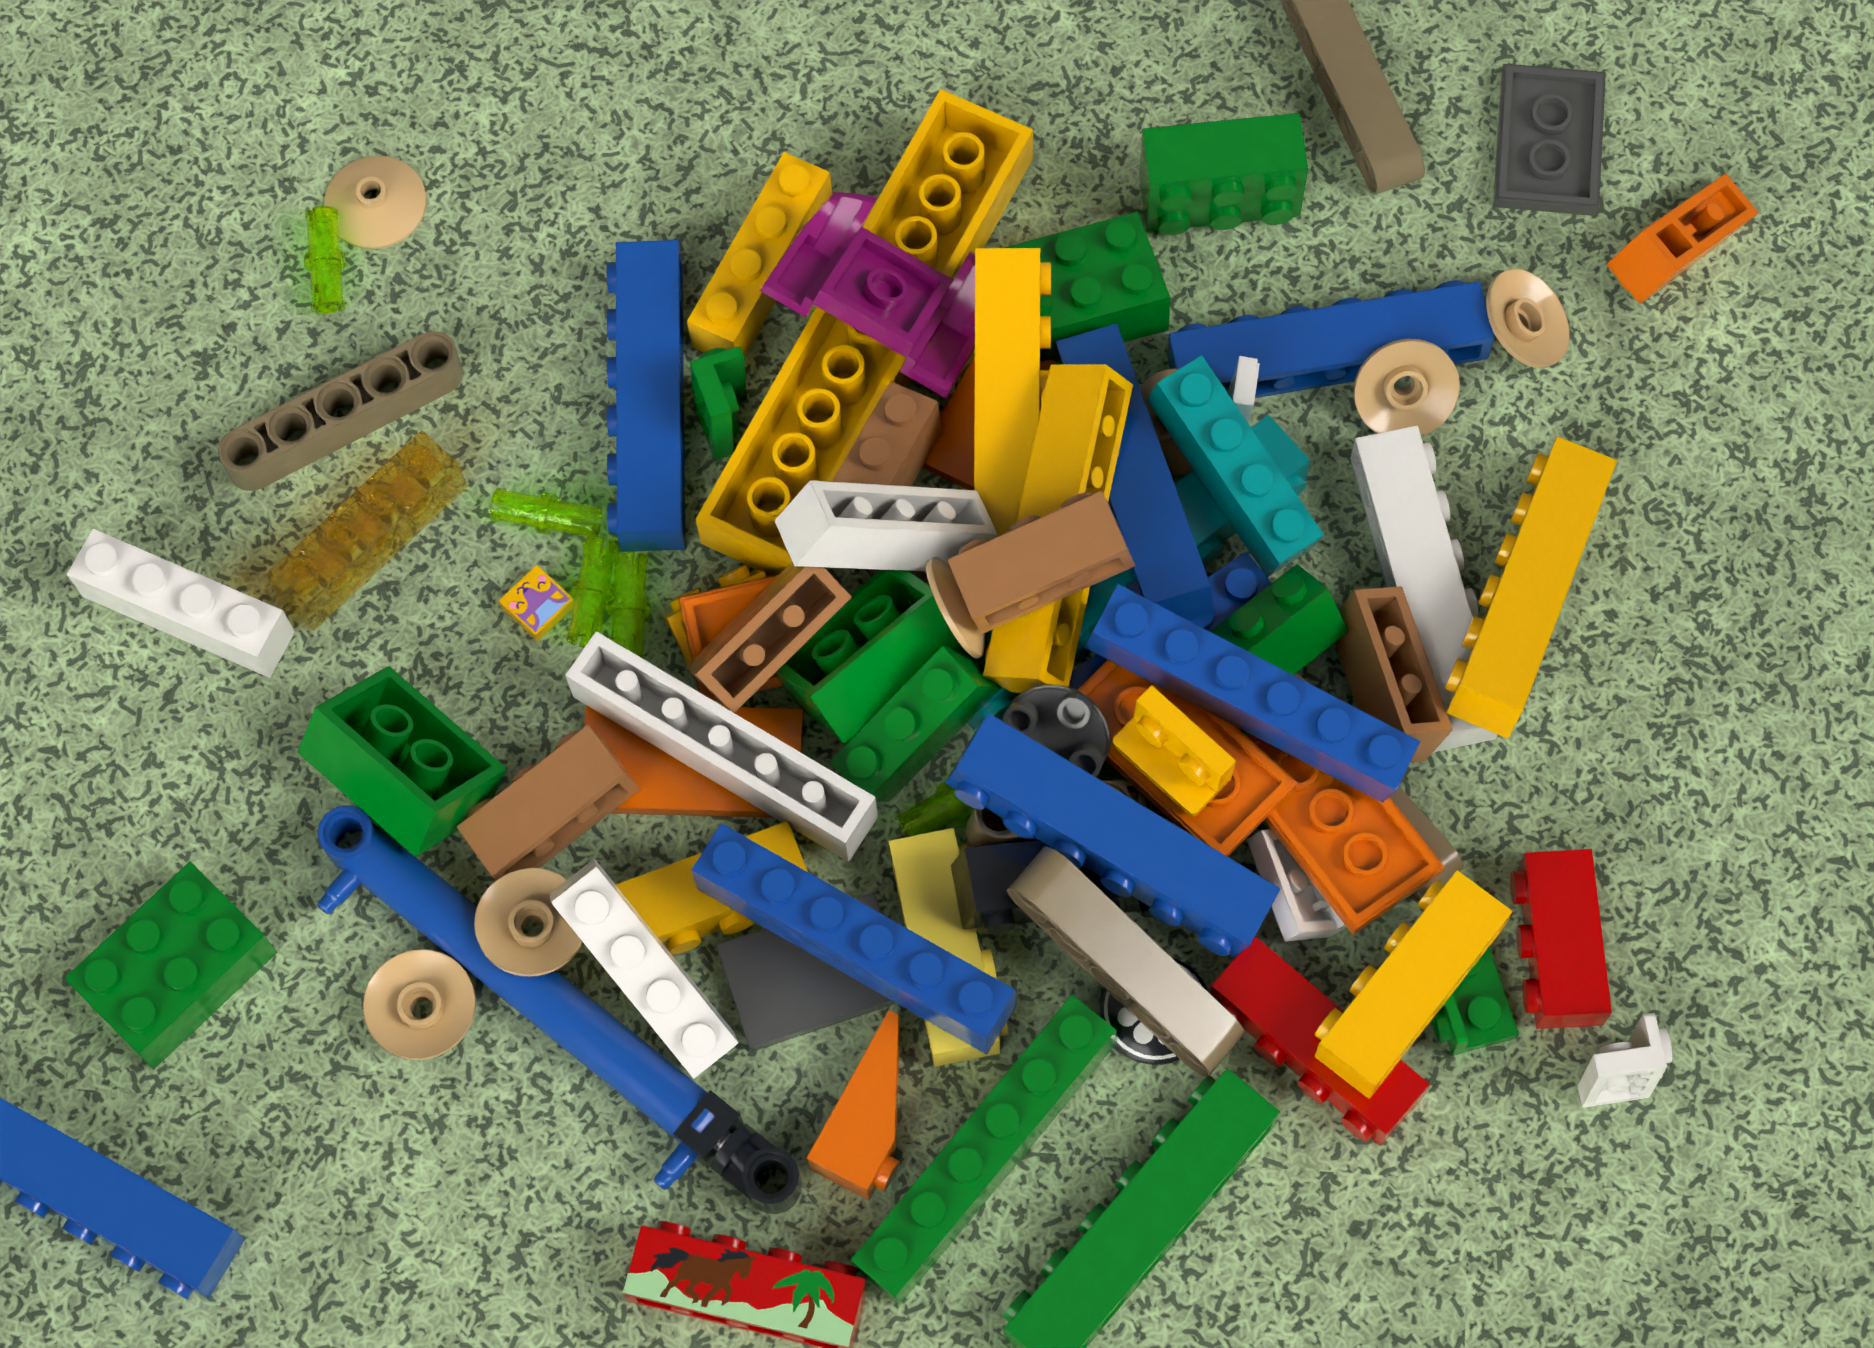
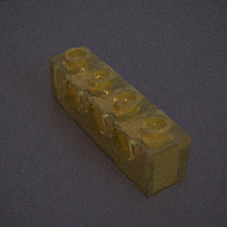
(367, 530)

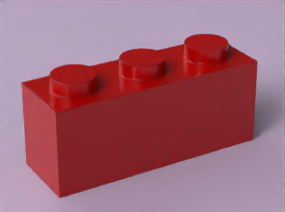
(1561, 939)

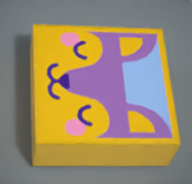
(537, 603)

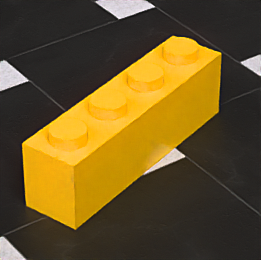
(731, 304)
(681, 912)
(1411, 984)

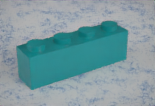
(1234, 466)

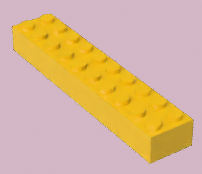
(933, 207)

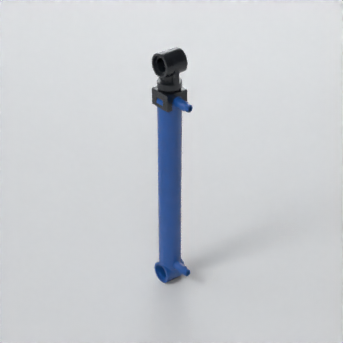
(697, 1119)

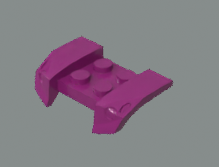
(880, 291)

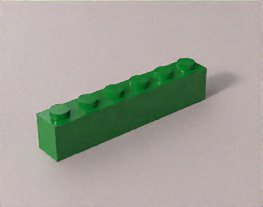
(985, 1150)
(1144, 1219)

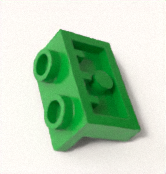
(717, 387)
(1476, 1011)

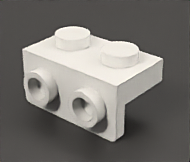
(1299, 905)

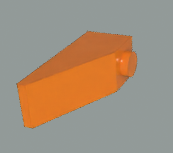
(1681, 238)
(862, 1129)

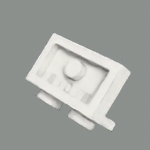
(1627, 1068)

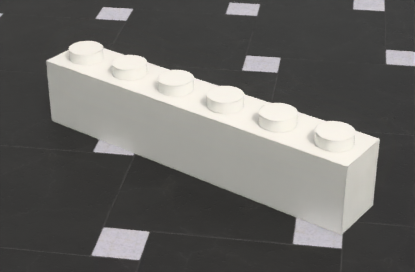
(1417, 552)
(722, 746)

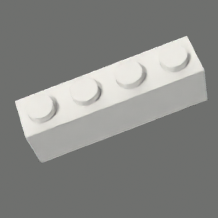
(880, 525)
(181, 603)
(643, 968)

